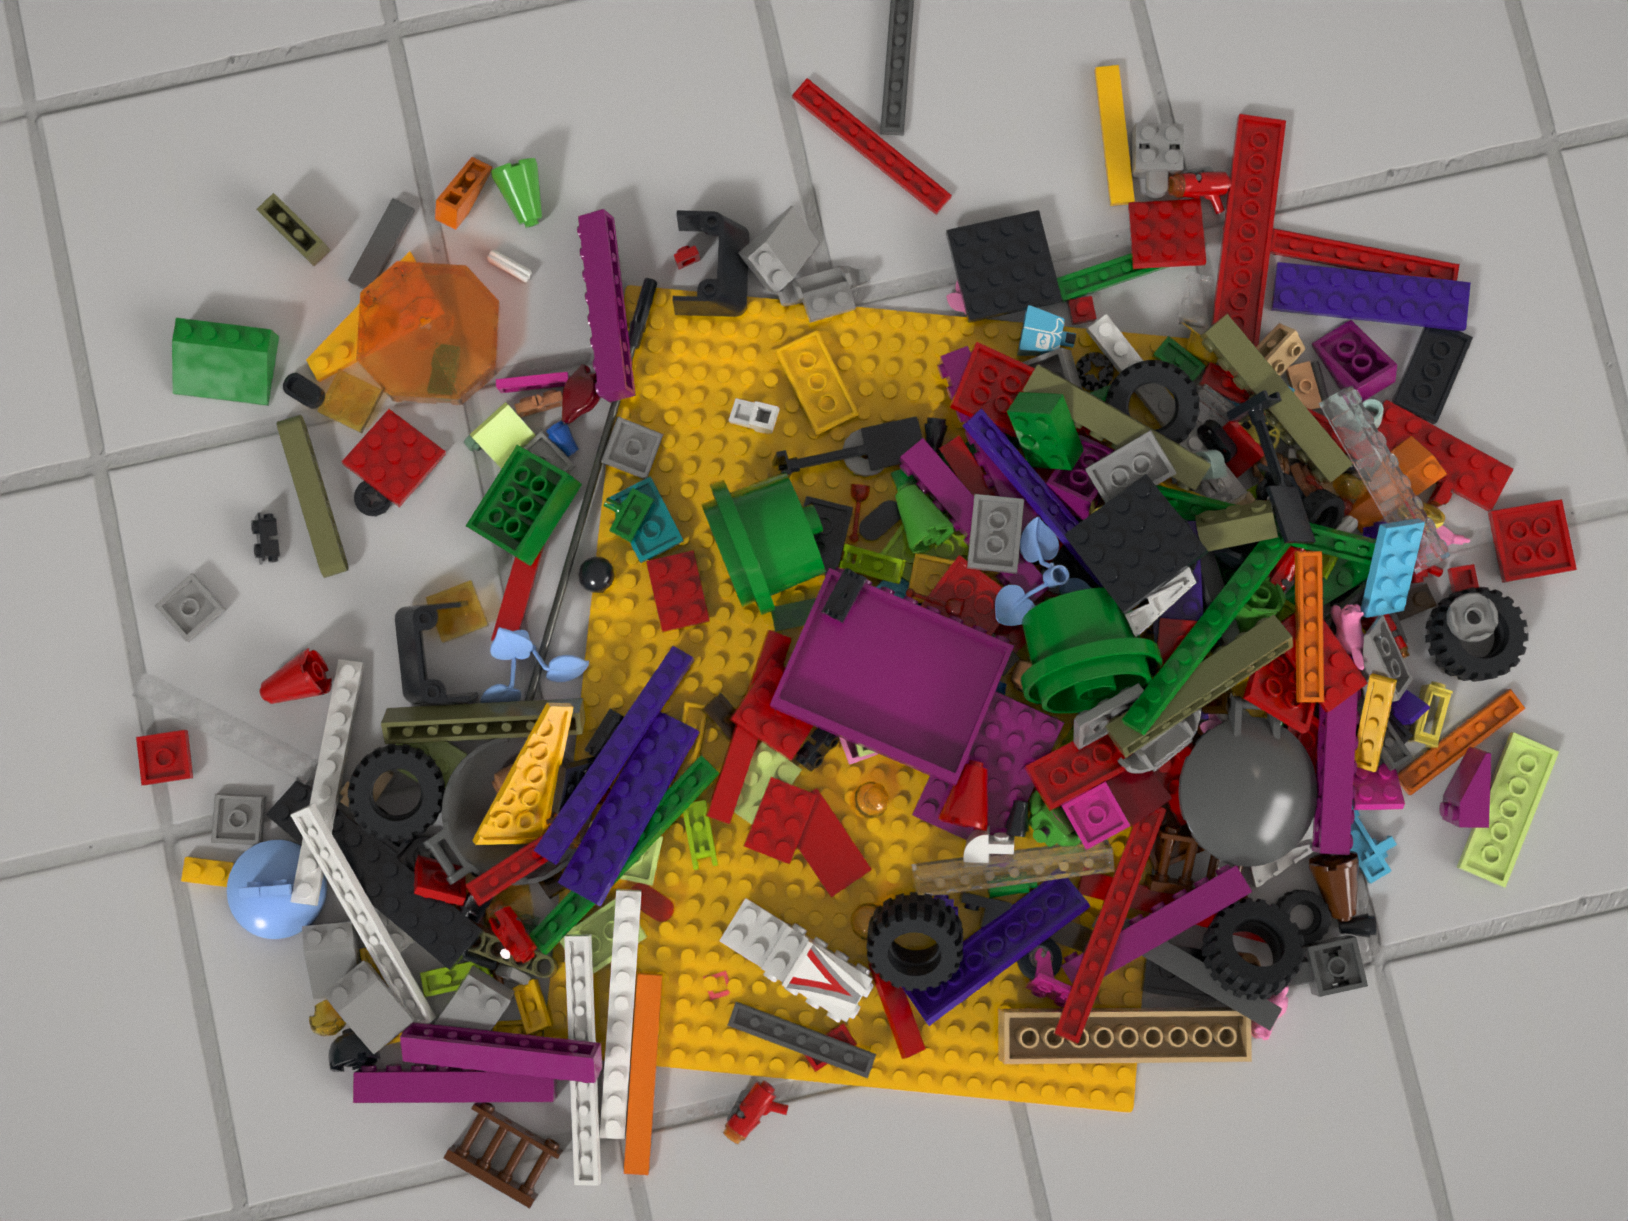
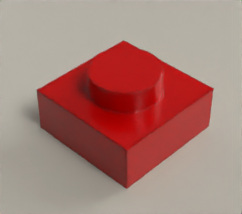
(686, 256)
(1081, 310)
(1441, 494)
(1463, 577)

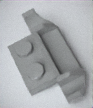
(824, 292)
(1163, 747)

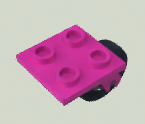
(1040, 967)

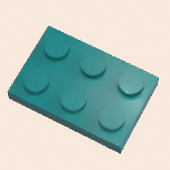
(658, 529)

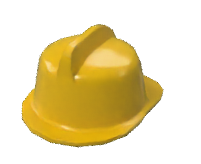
(1197, 349)

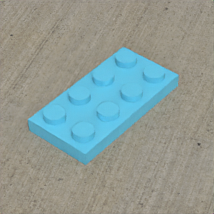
(1392, 567)

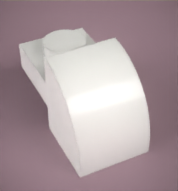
(754, 415)
(982, 844)

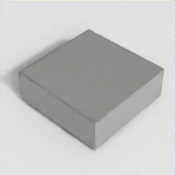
(512, 975)

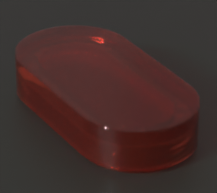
(654, 903)

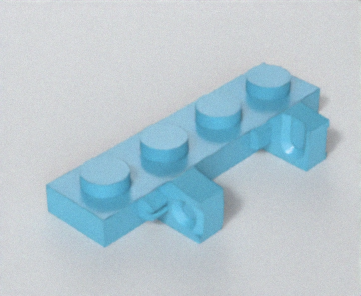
(1369, 851)

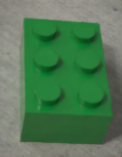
(1045, 430)

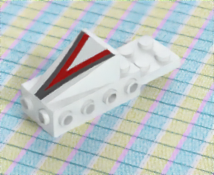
(798, 961)

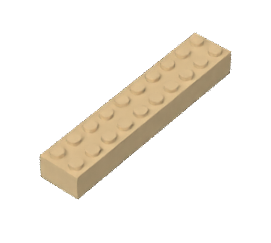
(1126, 1036)

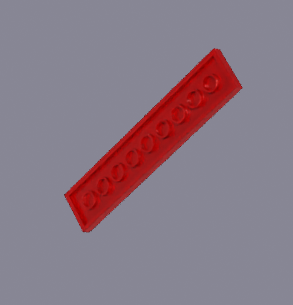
(1249, 223)

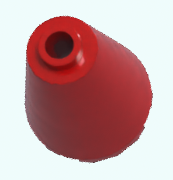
(297, 679)
(968, 799)

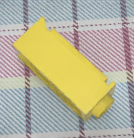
(1416, 729)

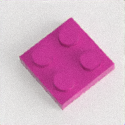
(1377, 789)
(1096, 815)

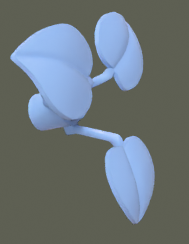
(1036, 544)
(518, 645)

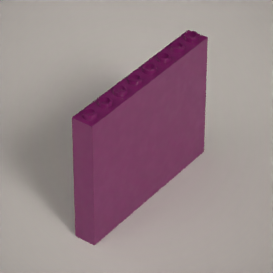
(894, 679)

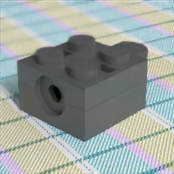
(1332, 962)

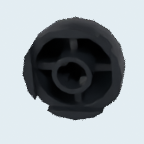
(349, 1052)

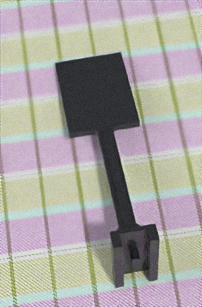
(882, 446)
(1284, 499)

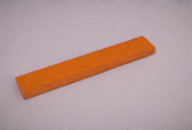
(1309, 626)
(1459, 740)

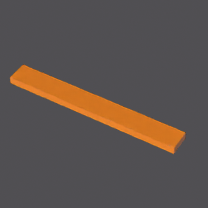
(643, 1074)

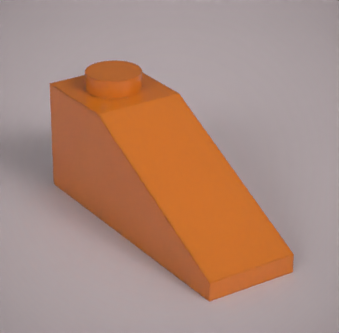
(461, 193)

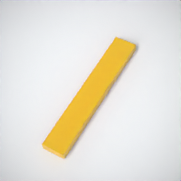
(1114, 135)

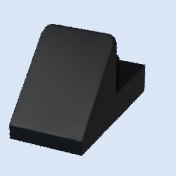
(991, 907)

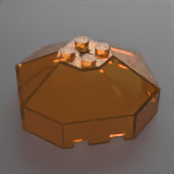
(432, 363)

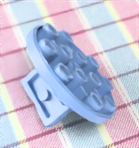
(263, 887)

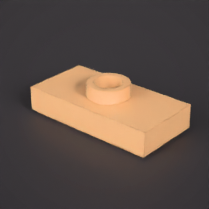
(1303, 381)

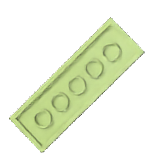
(1513, 802)

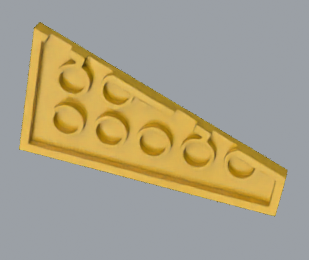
(340, 347)
(529, 789)

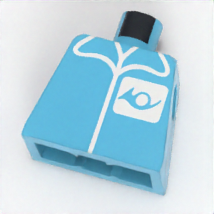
(1043, 333)

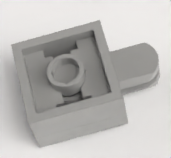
(1158, 155)

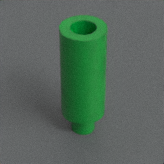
(1011, 890)

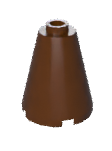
(1337, 882)

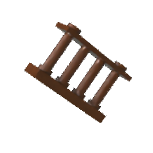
(1161, 880)
(503, 1179)

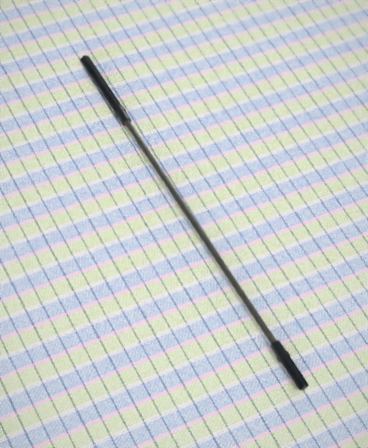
(637, 328)

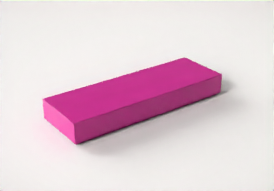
(532, 382)

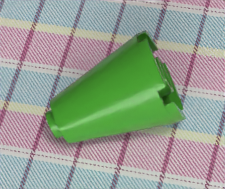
(520, 190)
(921, 519)
(1264, 603)

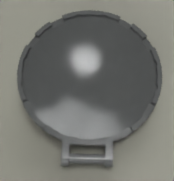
(1248, 789)
(466, 805)

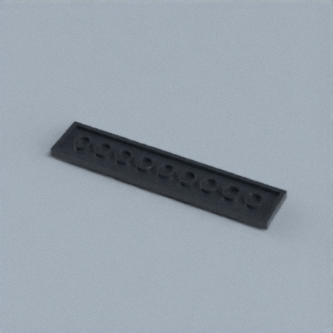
(388, 884)

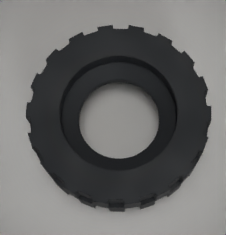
(1327, 503)
(1319, 908)

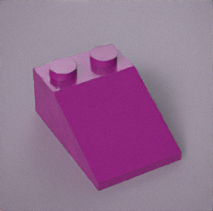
(1355, 360)
(1075, 486)
(1468, 793)

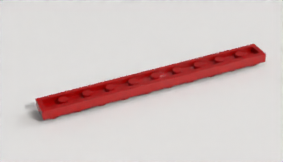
(1108, 927)

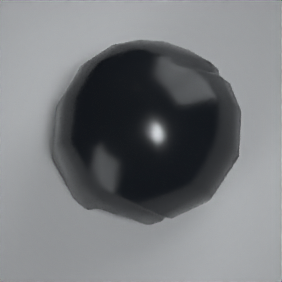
(596, 574)

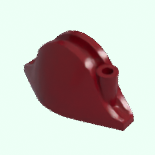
(579, 394)

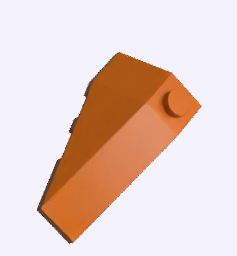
(1416, 464)

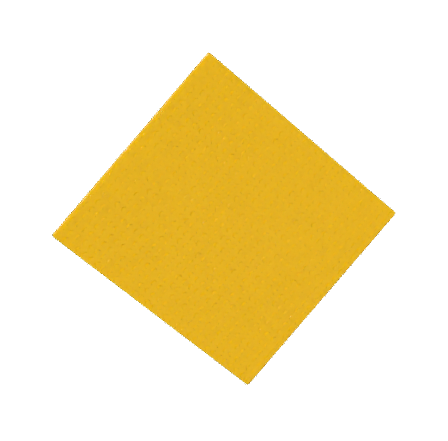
(686, 390)

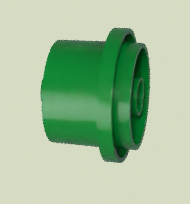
(764, 538)
(1083, 652)

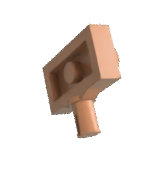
(533, 405)
(1300, 472)

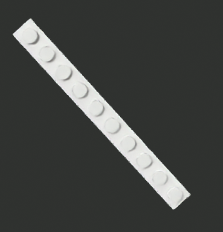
(1153, 395)
(329, 773)
(362, 913)
(620, 1013)
(582, 1028)

